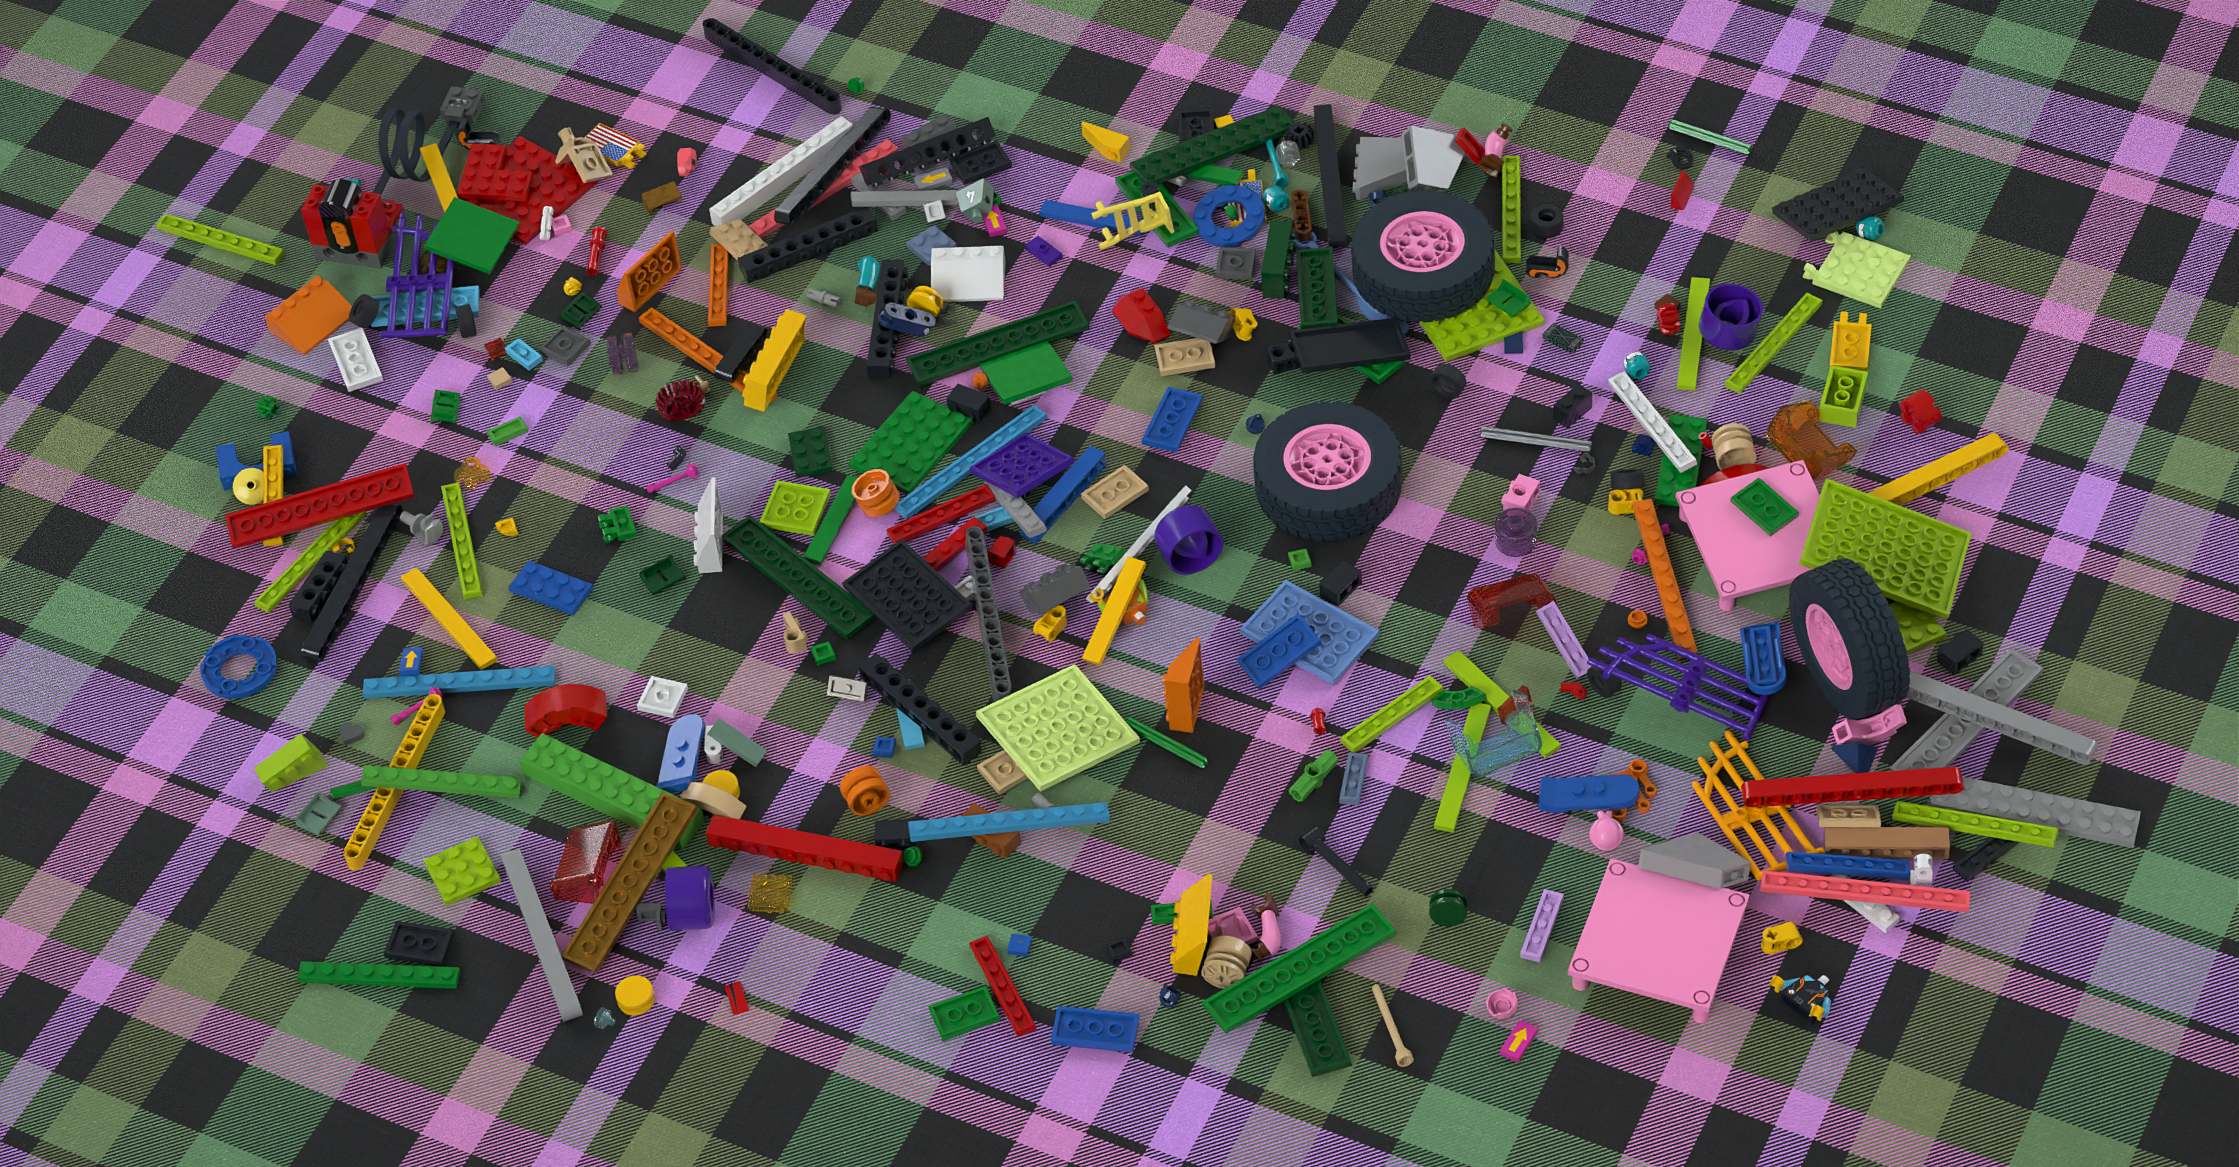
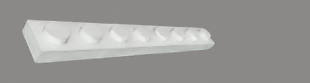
(1652, 422)

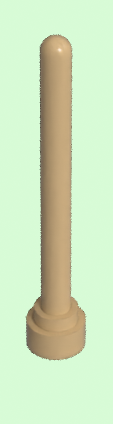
(1403, 1055)

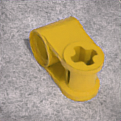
(1243, 323)
(1621, 500)
(1051, 623)
(1782, 936)

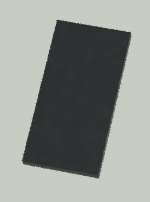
(1349, 345)

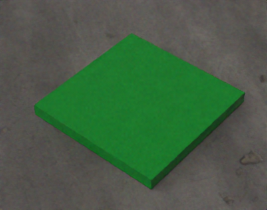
(471, 235)
(1026, 372)

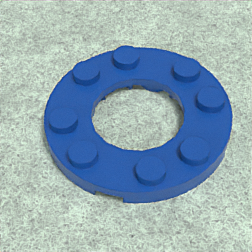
(1223, 236)
(238, 644)

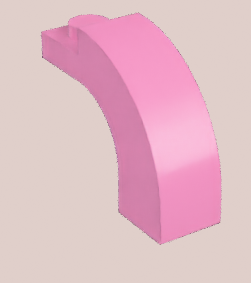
(1870, 729)

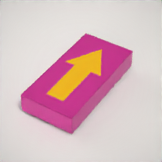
(994, 222)
(1518, 1041)

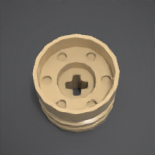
(1733, 446)
(1226, 961)

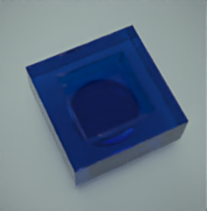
(1643, 445)

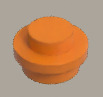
(979, 380)
(1637, 619)

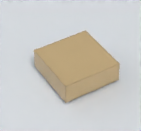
(499, 378)

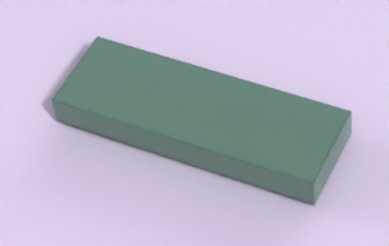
(737, 742)

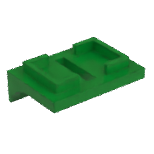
(1506, 292)
(445, 413)

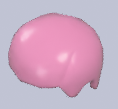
(1502, 1003)

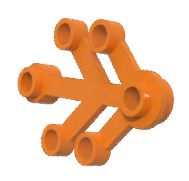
(1637, 770)

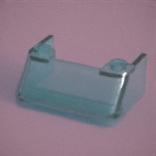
(1504, 748)

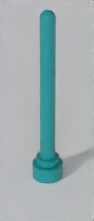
(1280, 178)

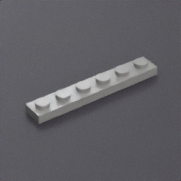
(1019, 511)

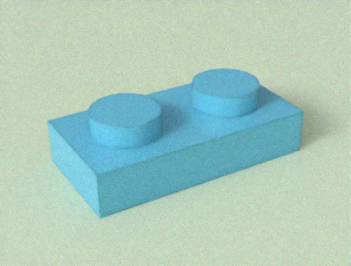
(523, 354)

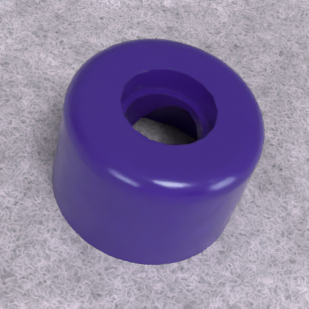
(1731, 304)
(1188, 540)
(689, 898)

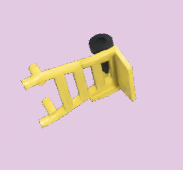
(1155, 216)

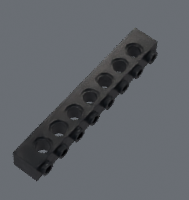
(870, 170)
(807, 244)
(883, 339)
(920, 709)

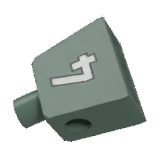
(976, 200)

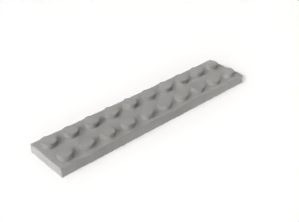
(1952, 734)
(2069, 815)

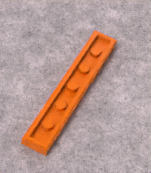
(718, 286)

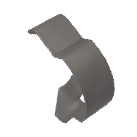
(946, 320)
(1585, 470)

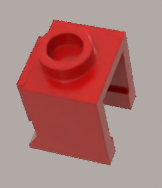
(1001, 552)

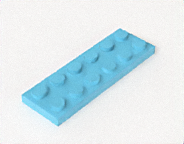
(459, 297)

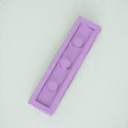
(1564, 639)
(1542, 925)

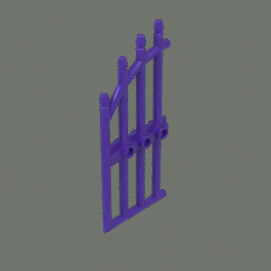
(417, 282)
(1690, 683)

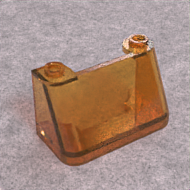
(1799, 438)

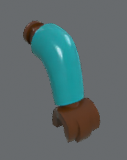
(869, 275)

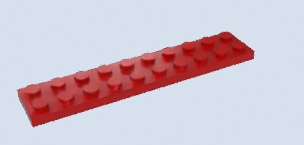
(319, 506)

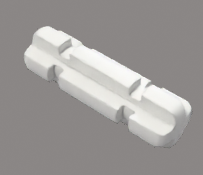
(546, 223)

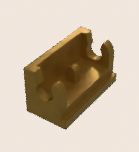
(661, 196)

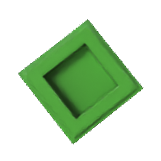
(1299, 559)

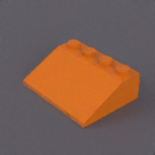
(649, 273)
(309, 315)
(1184, 688)

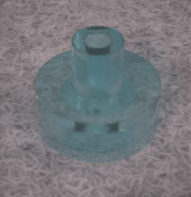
(603, 1018)

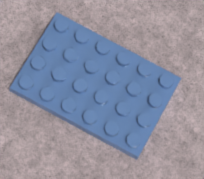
(1341, 634)

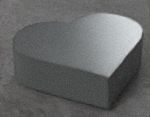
(350, 732)

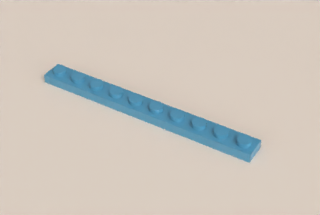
(960, 468)
(459, 682)
(1008, 821)

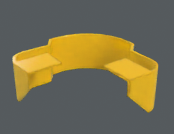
(336, 547)

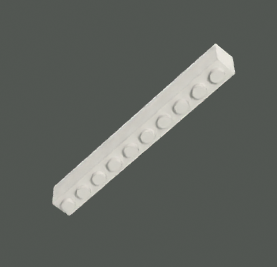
(779, 175)

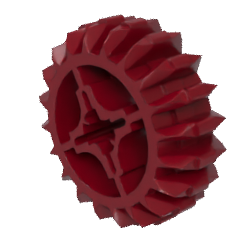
(680, 400)

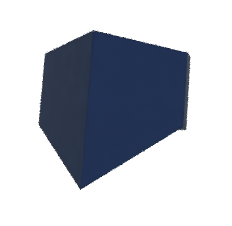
(1856, 755)

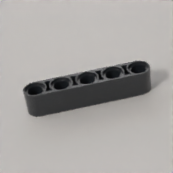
(740, 352)

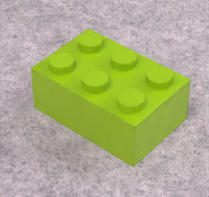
(1843, 396)

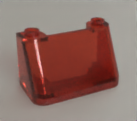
(1487, 599)
(585, 861)

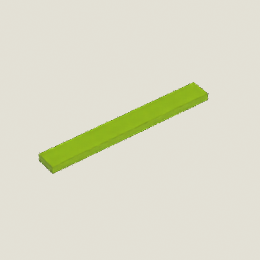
(1511, 210)
(220, 239)
(1692, 337)
(1773, 343)
(461, 541)
(306, 562)
(1473, 676)
(1459, 774)
(1975, 824)

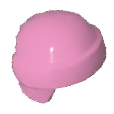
(1606, 832)

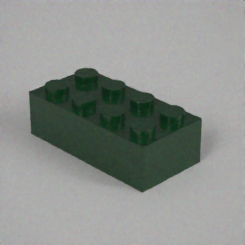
(1278, 259)

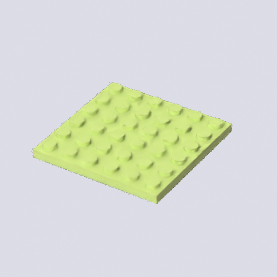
(1057, 727)

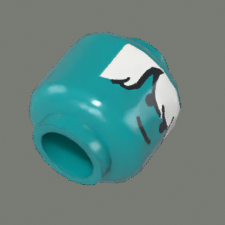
(1275, 198)
(1870, 228)
(1636, 365)

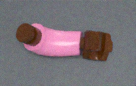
(1493, 150)
(1271, 938)

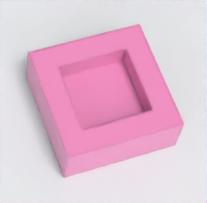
(561, 225)

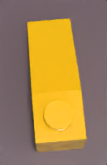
(1109, 143)

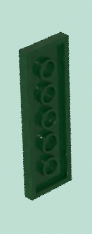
(1316, 287)
(1317, 1030)

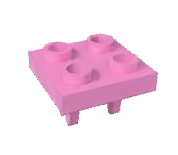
(1232, 924)

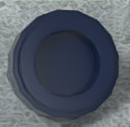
(1377, 195)
(1255, 424)
(1170, 994)

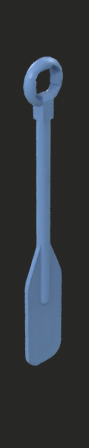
(1369, 312)

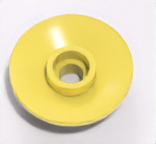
(241, 490)

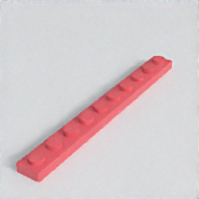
(767, 224)
(1865, 891)

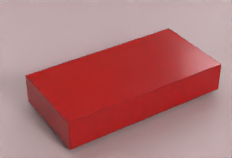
(1470, 145)

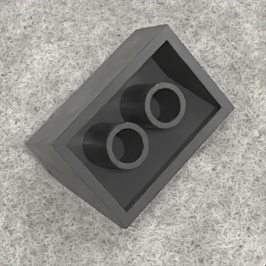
(930, 130)
(1202, 322)

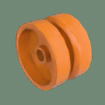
(875, 493)
(864, 790)

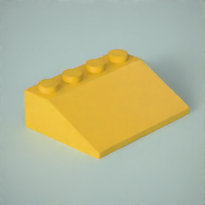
(1191, 927)

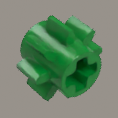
(267, 407)

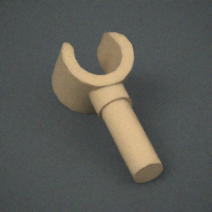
(703, 384)

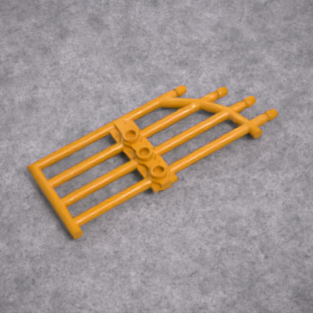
(1745, 815)

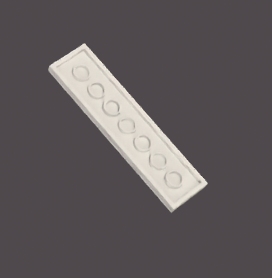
(1140, 544)

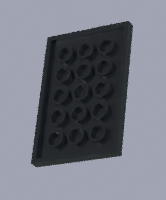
(1837, 204)
(907, 595)

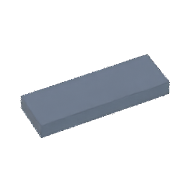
(1353, 778)

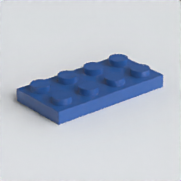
(1172, 419)
(551, 587)
(1278, 651)
(1095, 1029)

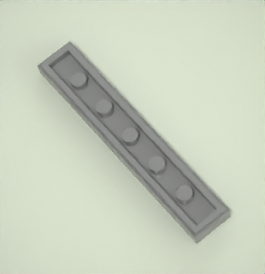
(902, 198)

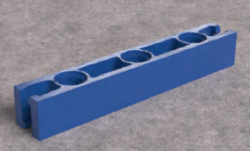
(1068, 489)

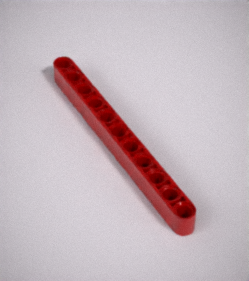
(1852, 787)

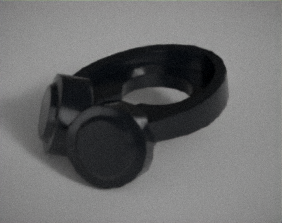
(1672, 154)

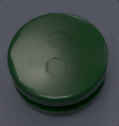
(1448, 907)

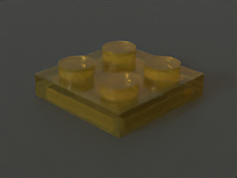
(770, 893)

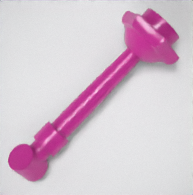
(691, 471)
(1639, 556)
(396, 719)

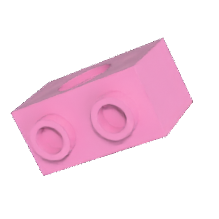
(1521, 493)

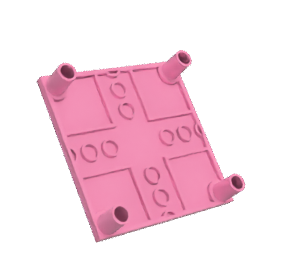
(1735, 548)
(1658, 937)

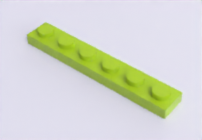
(1391, 714)

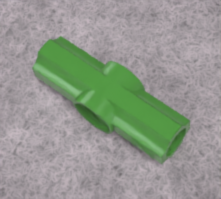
(1313, 775)

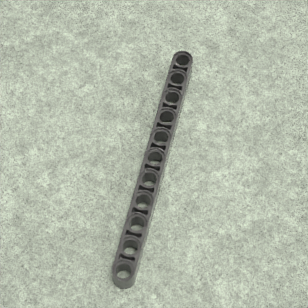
(987, 614)

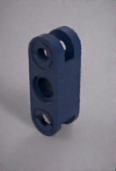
(906, 319)

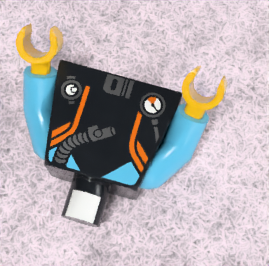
(1804, 996)

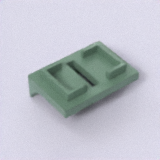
(321, 806)

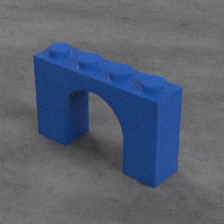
(230, 466)

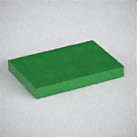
(1764, 506)
(964, 1013)

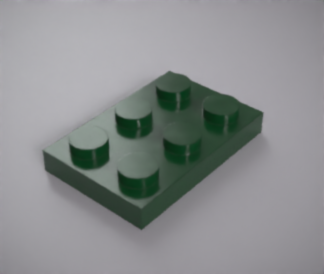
(810, 452)

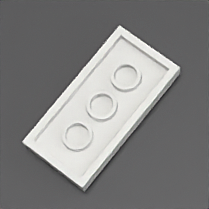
(355, 359)

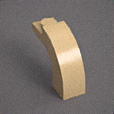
(713, 800)

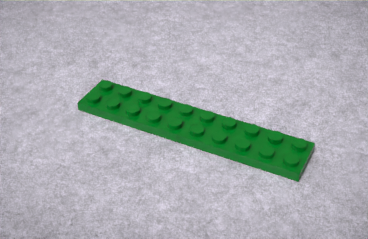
(1299, 968)

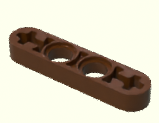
(1301, 215)

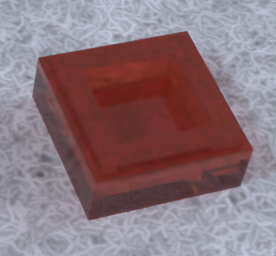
(495, 348)

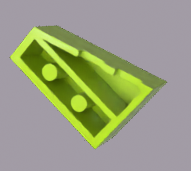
(290, 764)

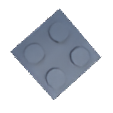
(925, 241)

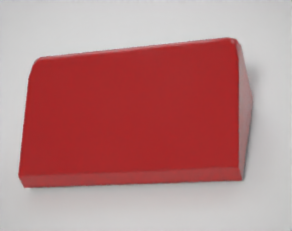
(1681, 191)

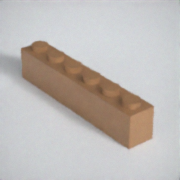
(1887, 842)

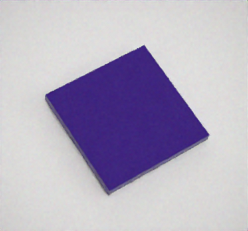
(1021, 465)

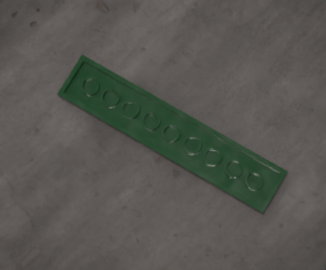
(1212, 146)
(996, 342)
(798, 577)

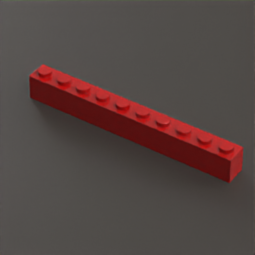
(805, 848)

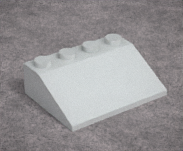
(968, 273)
(709, 531)

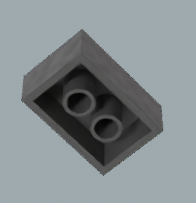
(1054, 588)

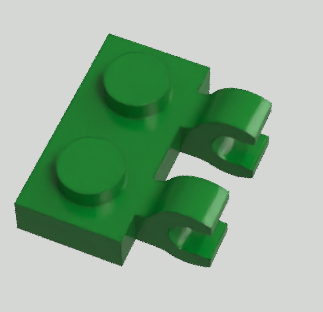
(622, 522)
(1103, 556)

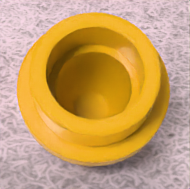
(572, 286)

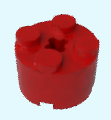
(1920, 411)

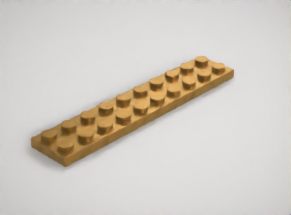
(629, 882)

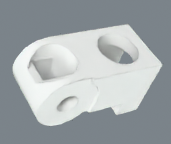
(712, 748)
(1922, 871)

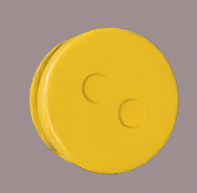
(925, 299)
(723, 780)
(635, 995)

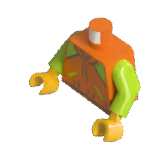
(1136, 608)

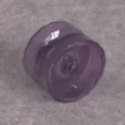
(624, 353)
(1515, 532)

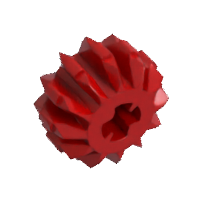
(1668, 318)

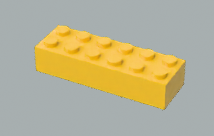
(774, 360)

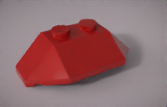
(1141, 316)

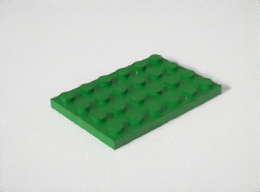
(912, 441)

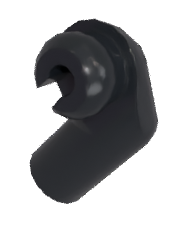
(678, 459)

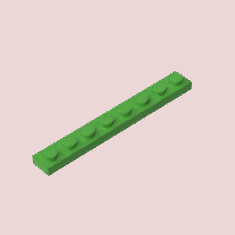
(441, 781)

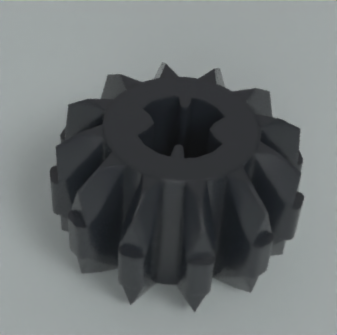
(1300, 134)

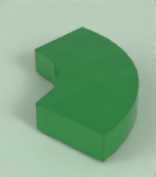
(1458, 699)

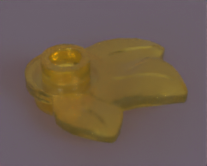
(472, 474)

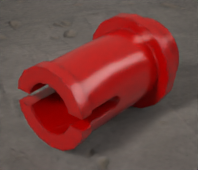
(1318, 716)

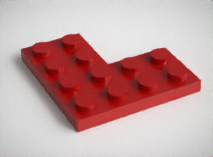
(486, 180)

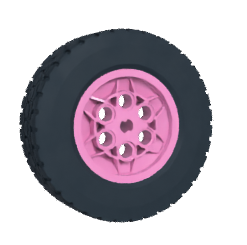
(1423, 256)
(1327, 471)
(1849, 638)

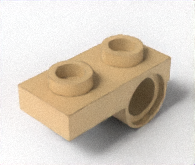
(794, 638)

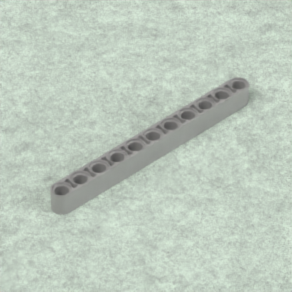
(2001, 719)
(541, 935)

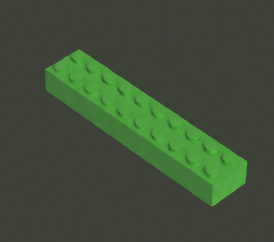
(597, 784)

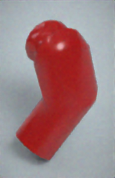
(1706, 441)
(1575, 688)

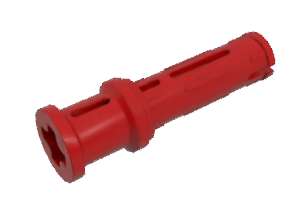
(597, 244)

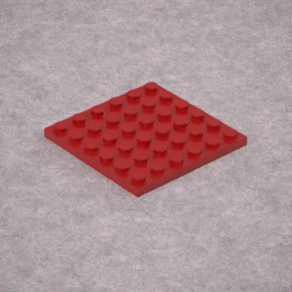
(551, 186)

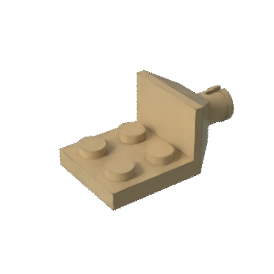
(584, 155)

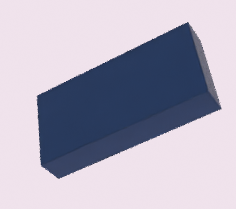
(1514, 343)

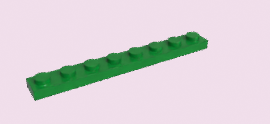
(378, 975)

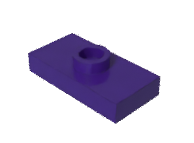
(1043, 251)

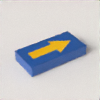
(411, 661)

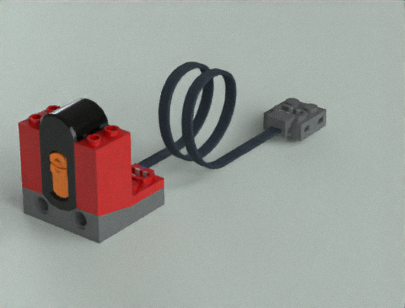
(357, 224)

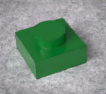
(823, 653)

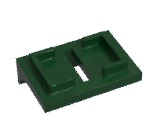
(577, 317)
(668, 569)

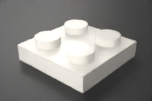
(662, 697)

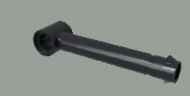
(1314, 840)

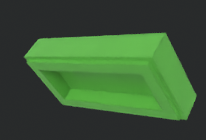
(507, 431)

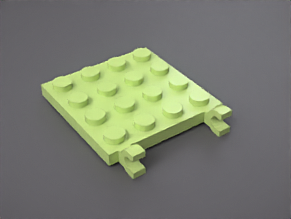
(1859, 269)

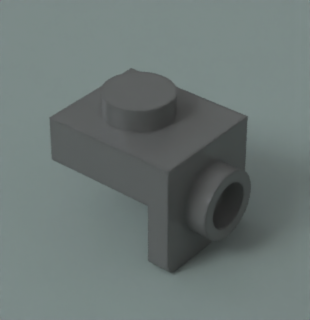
(651, 912)

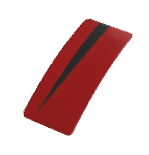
(736, 998)

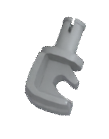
(423, 527)

